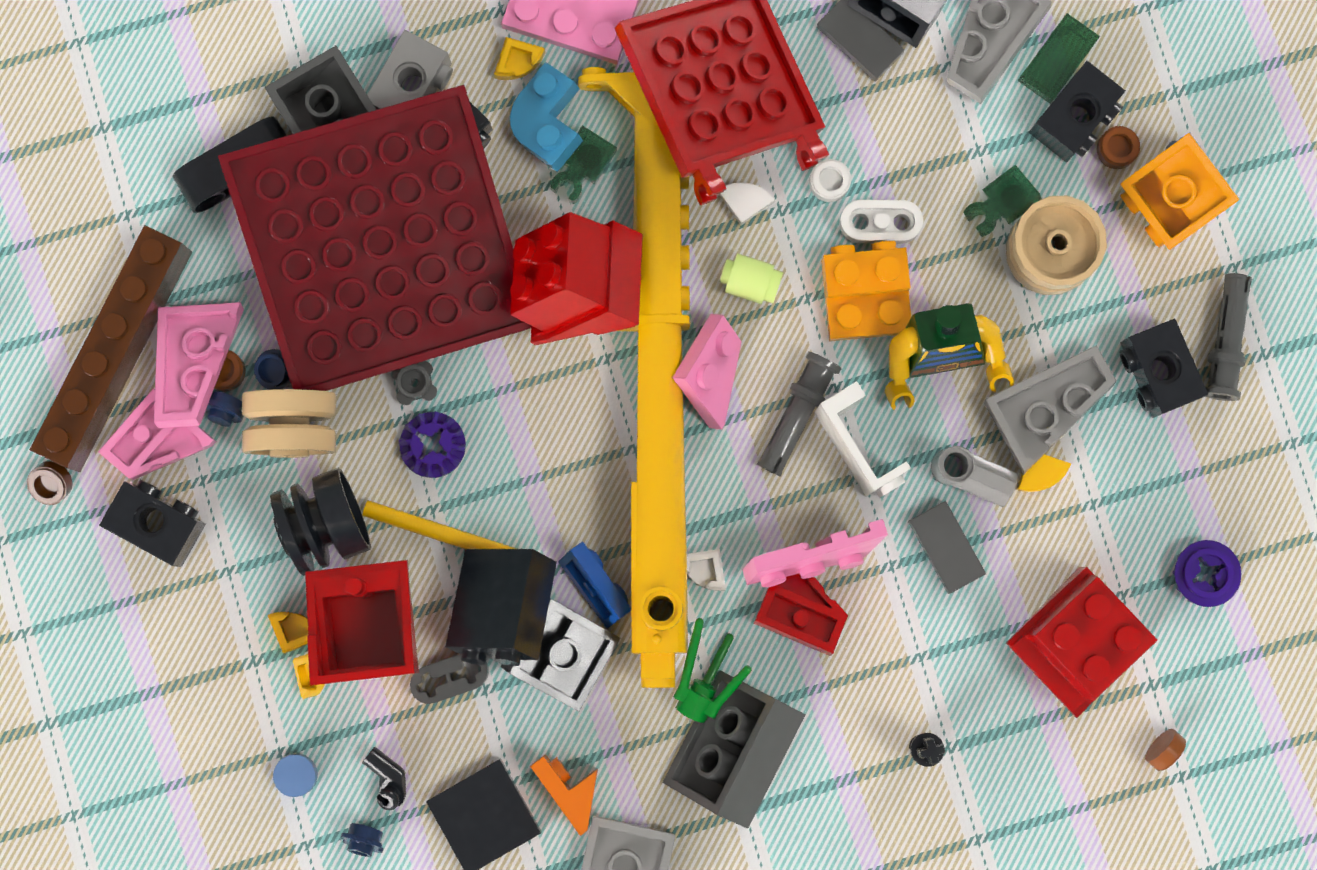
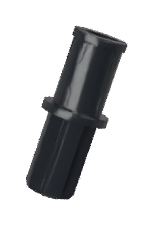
(927, 749)

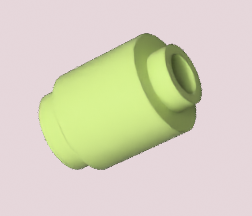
(751, 279)

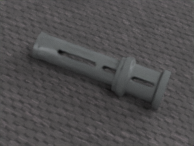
(1227, 355)
(806, 396)

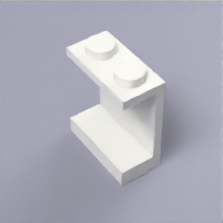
(828, 415)

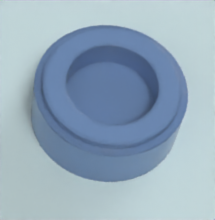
(295, 775)

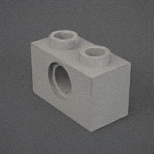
(410, 58)

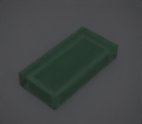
(1058, 58)

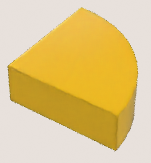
(517, 59)
(1043, 474)
(290, 630)
(301, 668)

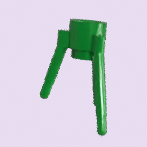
(698, 698)

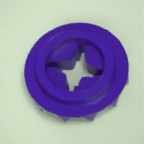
(433, 464)
(1226, 579)

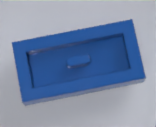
(587, 574)

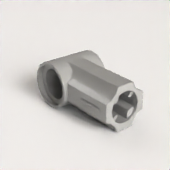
(977, 475)

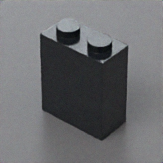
(501, 605)

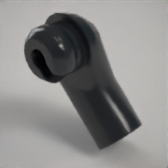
(391, 779)

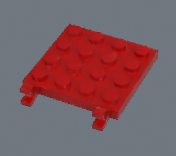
(721, 86)

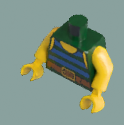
(941, 343)

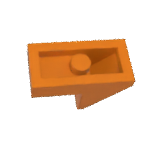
(573, 801)

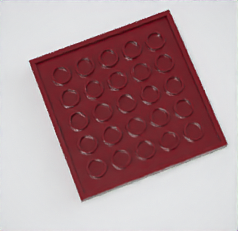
(376, 240)

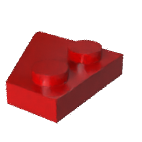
(802, 613)

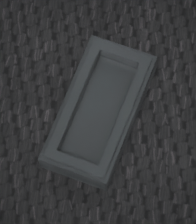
(860, 39)
(947, 547)

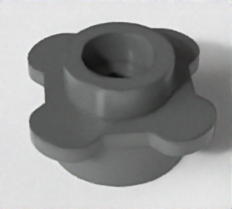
(423, 390)

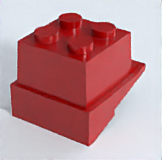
(576, 278)
(360, 623)
(1081, 640)

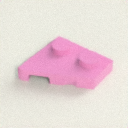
(710, 370)
(143, 448)

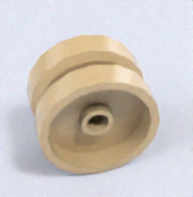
(1076, 233)
(289, 423)

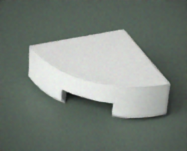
(746, 200)
(706, 569)

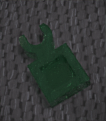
(585, 163)
(1006, 197)

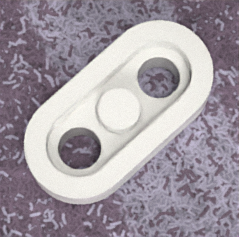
(880, 221)

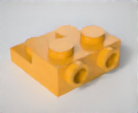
(1178, 192)
(866, 291)

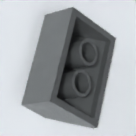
(319, 93)
(737, 754)

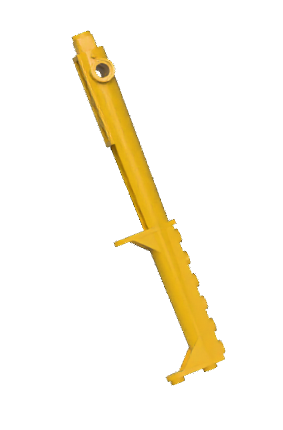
(659, 493)

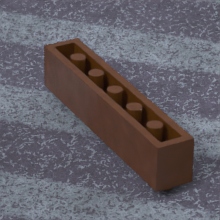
(111, 349)

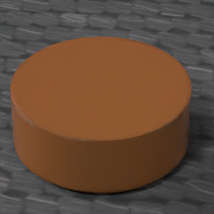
(1118, 147)
(231, 374)
(1165, 750)

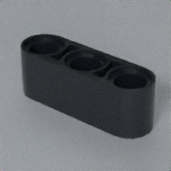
(203, 179)

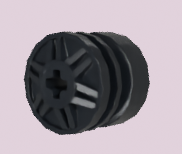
(320, 521)

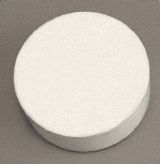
(830, 180)

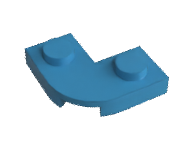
(535, 119)

